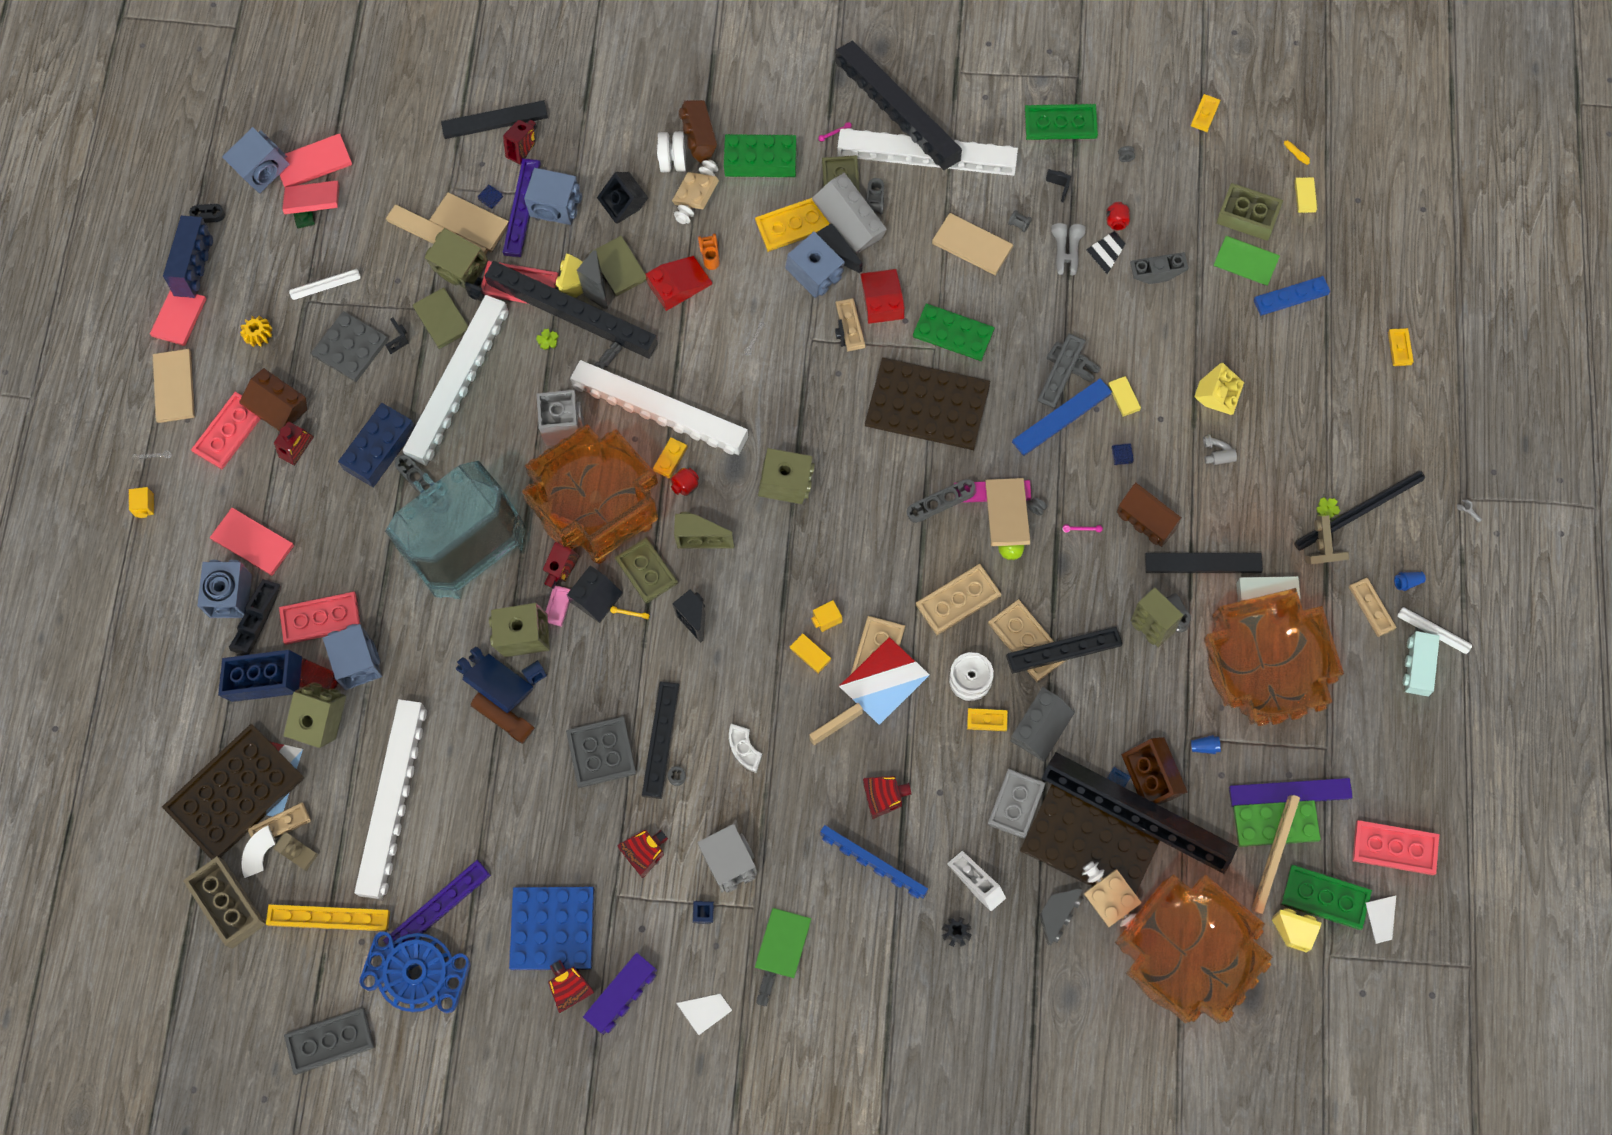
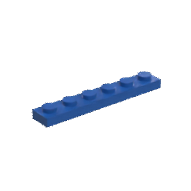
(880, 867)

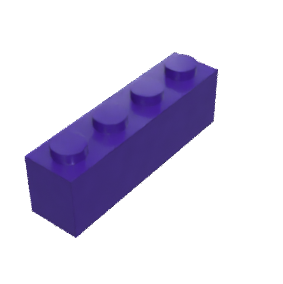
(620, 993)

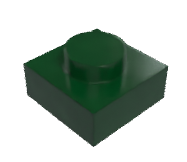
(304, 219)

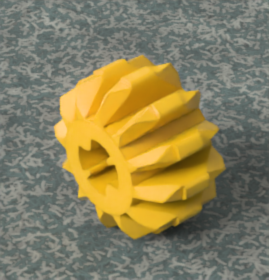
(256, 331)

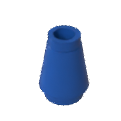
(1408, 580)
(1207, 744)

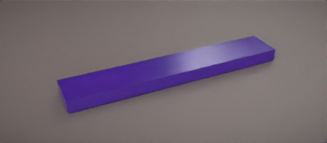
(519, 214)
(1278, 792)
(442, 902)

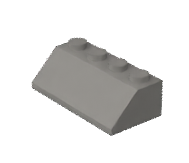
(849, 213)

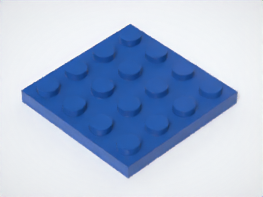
(551, 927)

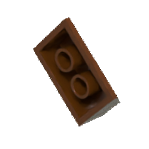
(698, 129)
(273, 400)
(1148, 515)
(1154, 771)

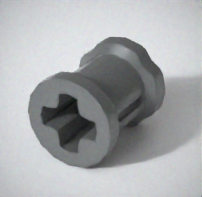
(1019, 221)

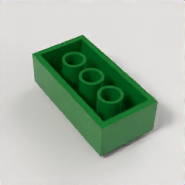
(760, 155)

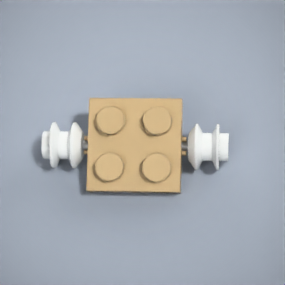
(695, 191)
(1110, 895)

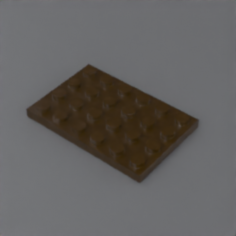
(927, 403)
(233, 792)
(1074, 833)

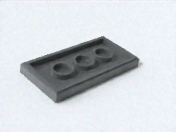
(329, 1041)

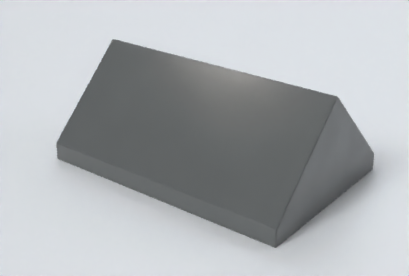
(592, 280)

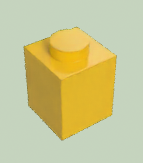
(141, 502)
(826, 616)

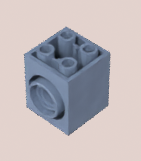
(256, 159)
(553, 196)
(815, 265)
(224, 589)
(352, 656)

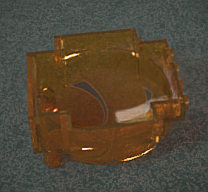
(592, 492)
(1272, 657)
(1195, 949)

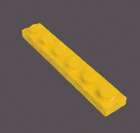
(328, 917)

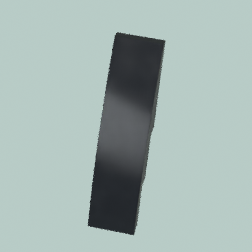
(255, 617)

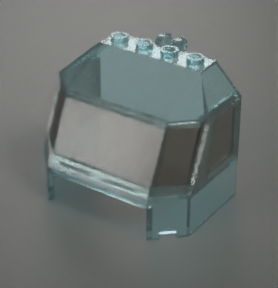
(456, 529)

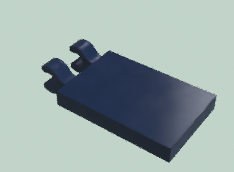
(494, 680)

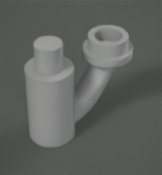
(1220, 457)

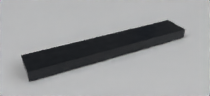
(493, 119)
(1203, 563)
(1064, 650)
(660, 740)

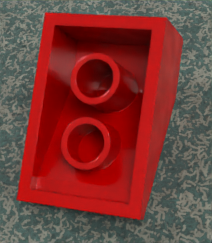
(677, 281)
(882, 296)

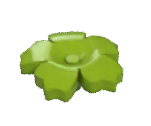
(547, 339)
(1328, 507)

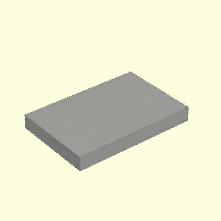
(1016, 803)

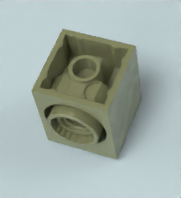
(455, 258)
(786, 476)
(519, 630)
(315, 715)

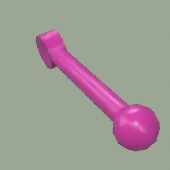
(821, 138)
(1066, 528)

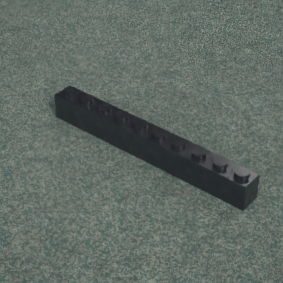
(898, 105)
(571, 309)
(1140, 812)

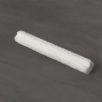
(324, 284)
(1431, 628)

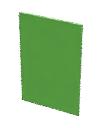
(1246, 260)
(783, 943)

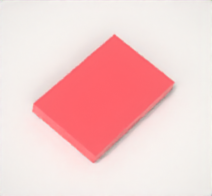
(311, 197)
(177, 318)

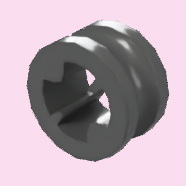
(1126, 154)
(1037, 506)
(670, 775)

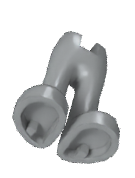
(1076, 232)

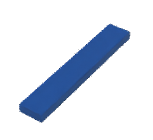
(1061, 417)

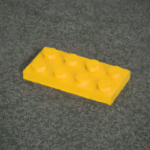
(790, 224)

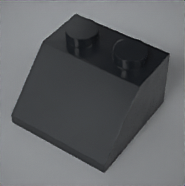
(622, 196)
(594, 594)
(691, 613)

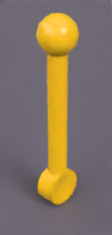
(613, 609)

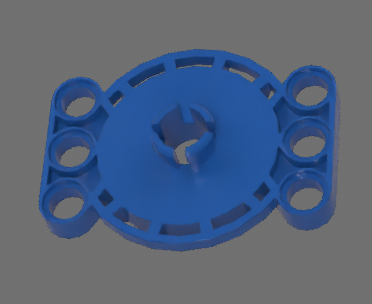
(406, 956)

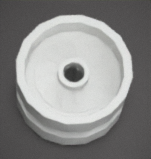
(672, 151)
(971, 665)

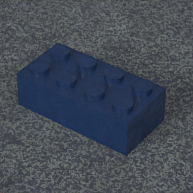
(188, 256)
(377, 445)
(260, 675)

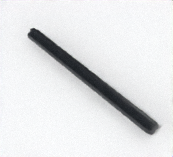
(1363, 508)

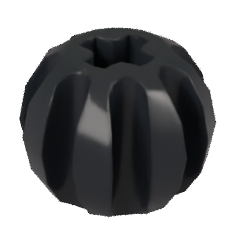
(957, 938)

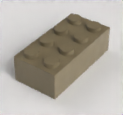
(224, 902)

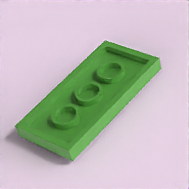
(1259, 822)

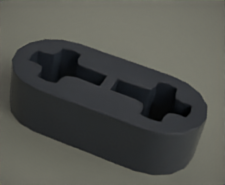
(207, 212)

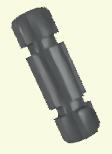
(608, 355)
(765, 988)

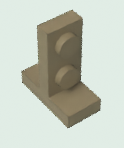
(1324, 544)
(295, 851)

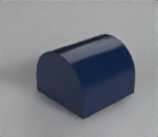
(534, 673)
(703, 912)

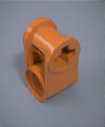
(709, 249)

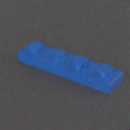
(1291, 295)

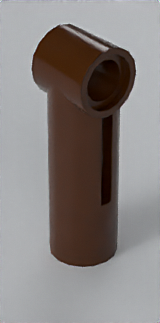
(515, 726)

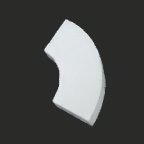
(742, 748)
(255, 851)

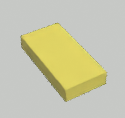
(1305, 195)
(1124, 396)

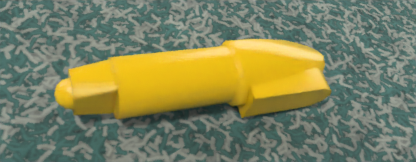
(1296, 152)

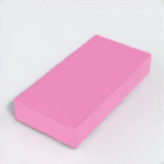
(557, 605)

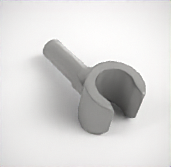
(1468, 507)

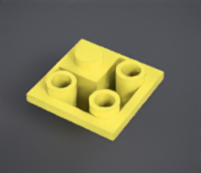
(569, 281)
(1220, 389)
(1296, 930)

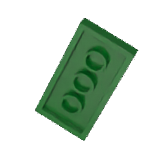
(1061, 121)
(953, 332)
(1326, 897)

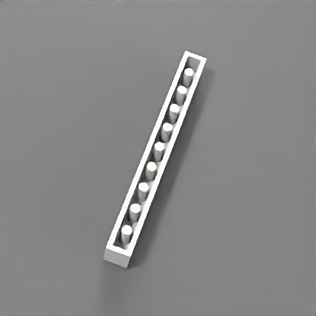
(901, 149)
(455, 380)
(659, 407)
(390, 800)

